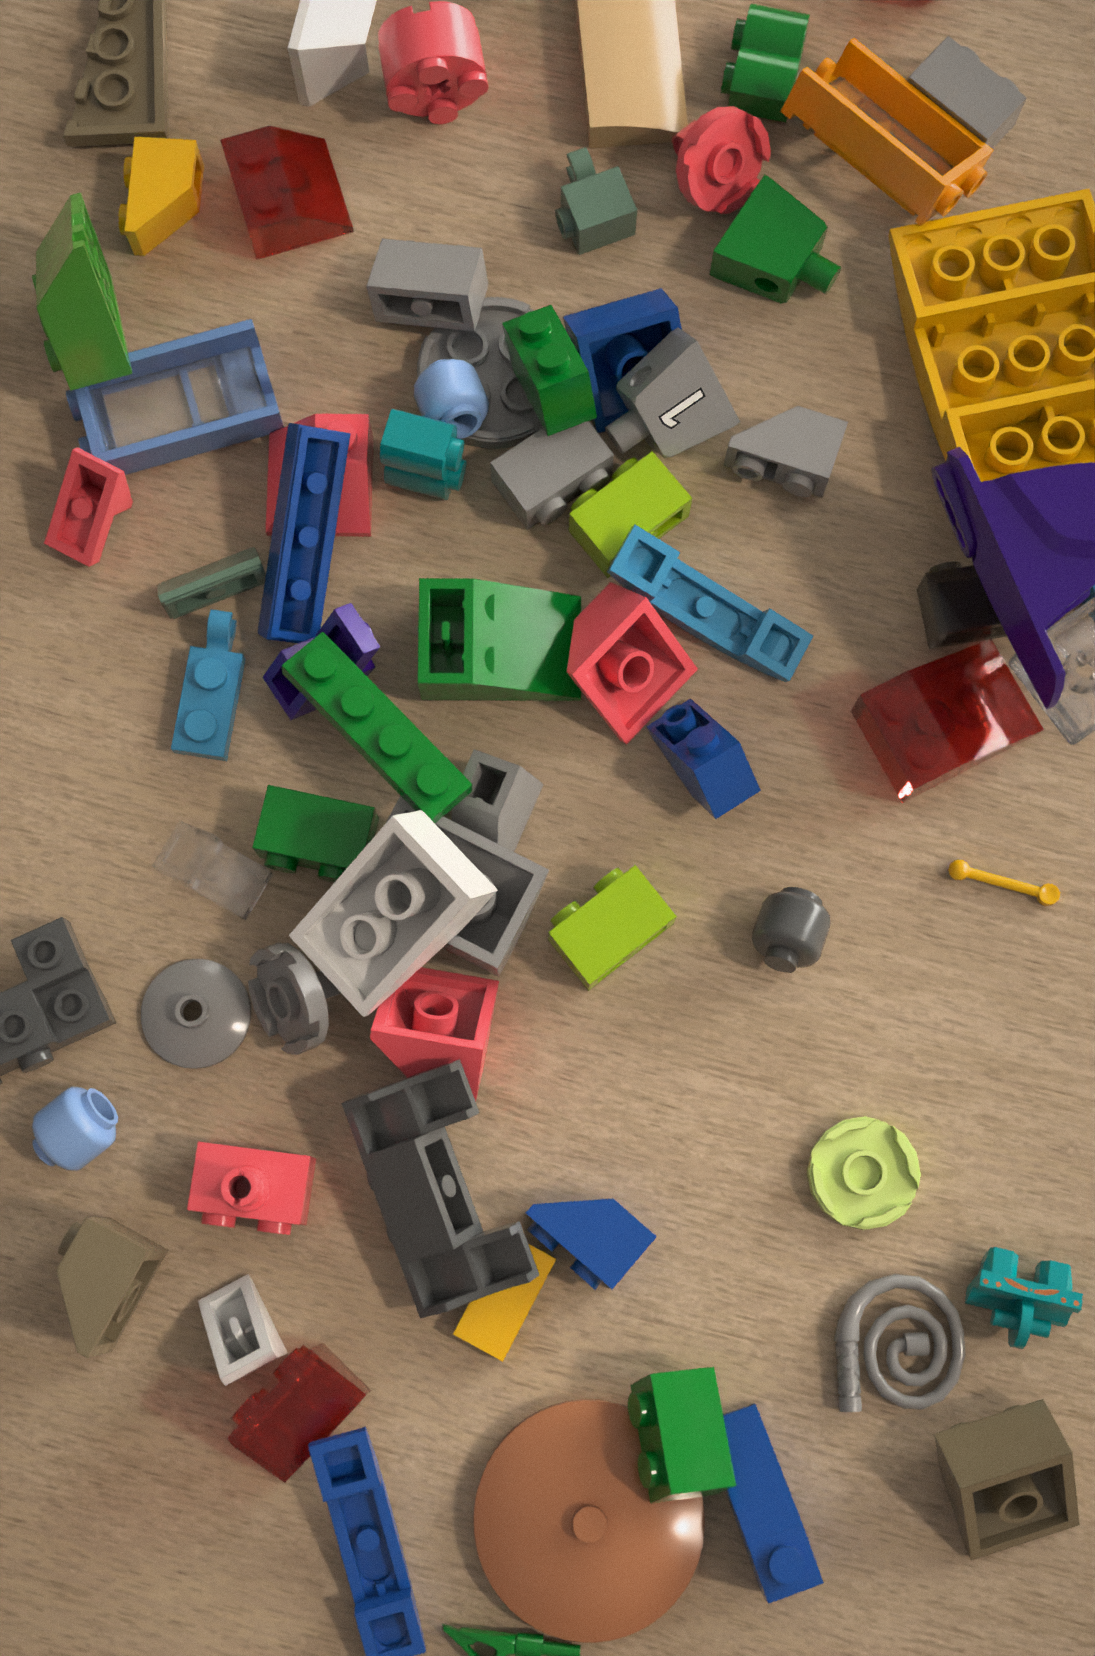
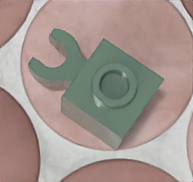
(594, 206)

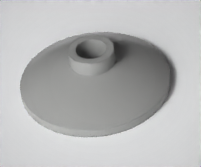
(217, 1030)

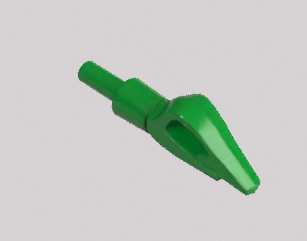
(510, 1643)

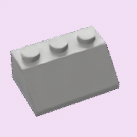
(500, 922)

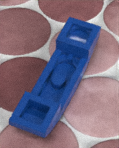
(368, 1544)

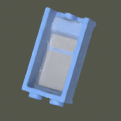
(180, 400)

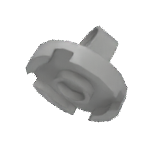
(290, 997)

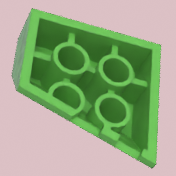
(78, 301)

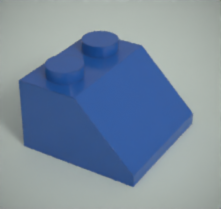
(615, 340)

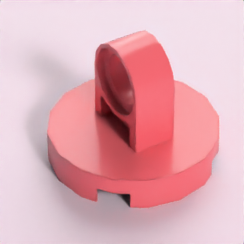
(720, 158)

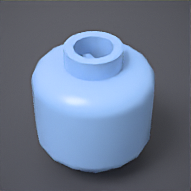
(452, 394)
(74, 1128)

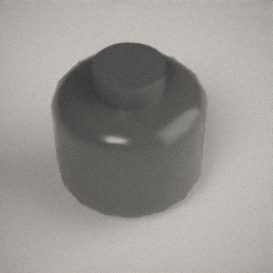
(791, 929)

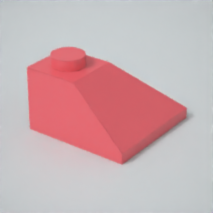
(356, 495)
(626, 659)
(436, 1022)

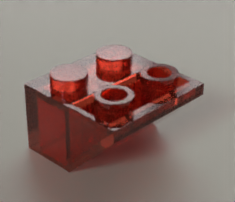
(304, 1406)

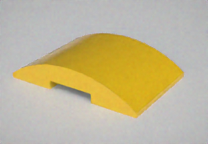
(1004, 330)

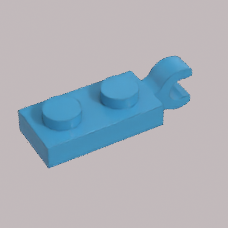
(210, 693)

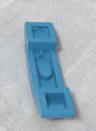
(708, 609)

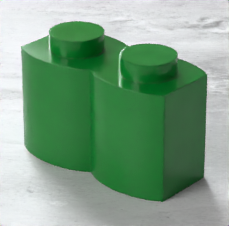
(767, 60)

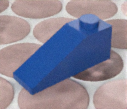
(767, 1511)

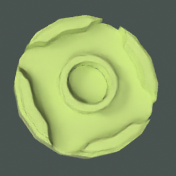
(863, 1173)

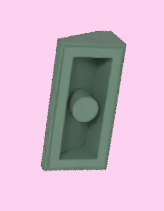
(211, 583)

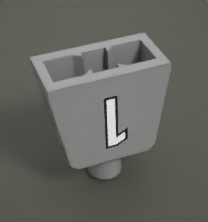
(671, 399)

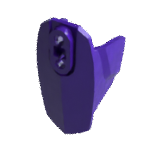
(1030, 549)

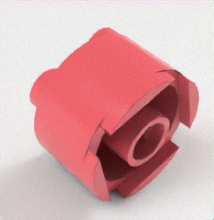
(432, 61)

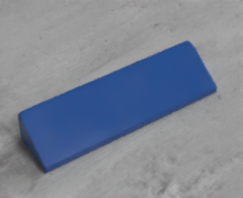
(303, 533)

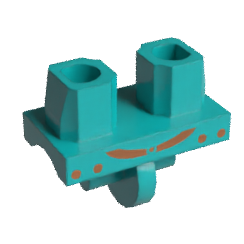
(1022, 1304)

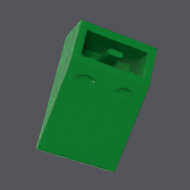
(494, 641)

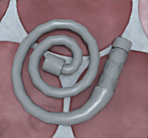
(911, 1344)

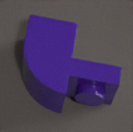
(348, 633)

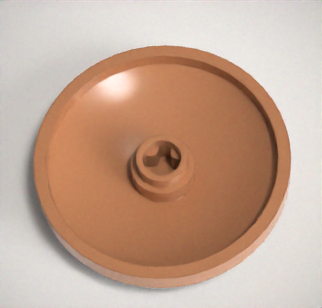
(574, 1529)

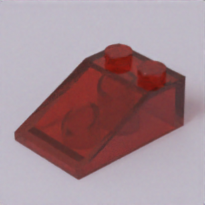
(944, 718)

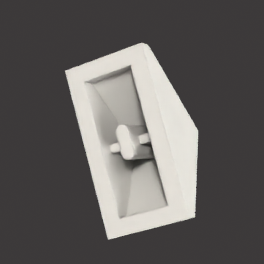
(239, 1330)

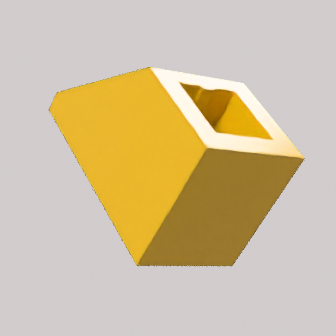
(163, 190)

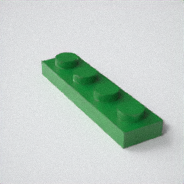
(376, 728)

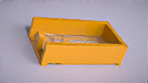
(889, 132)

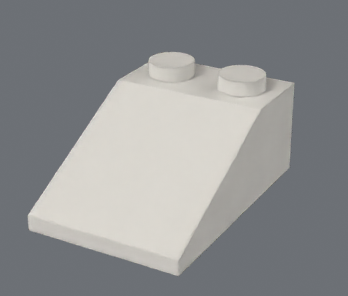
(392, 910)

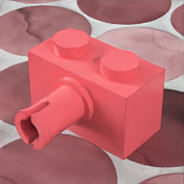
(251, 1185)

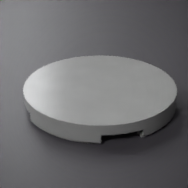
(510, 411)

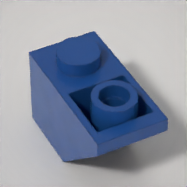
(704, 757)
(596, 1233)

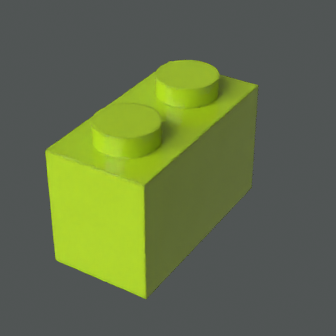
(639, 495)
(610, 925)

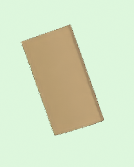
(630, 71)

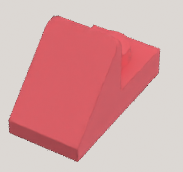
(86, 506)

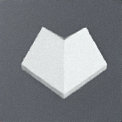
(329, 46)

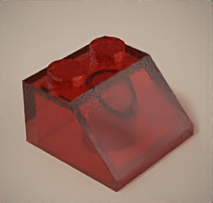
(285, 189)

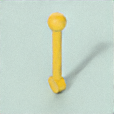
(1046, 894)

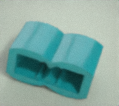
(422, 455)

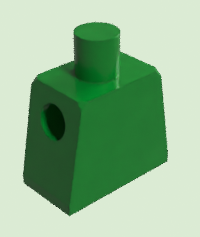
(774, 246)

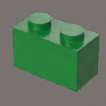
(550, 370)
(312, 832)
(681, 1435)

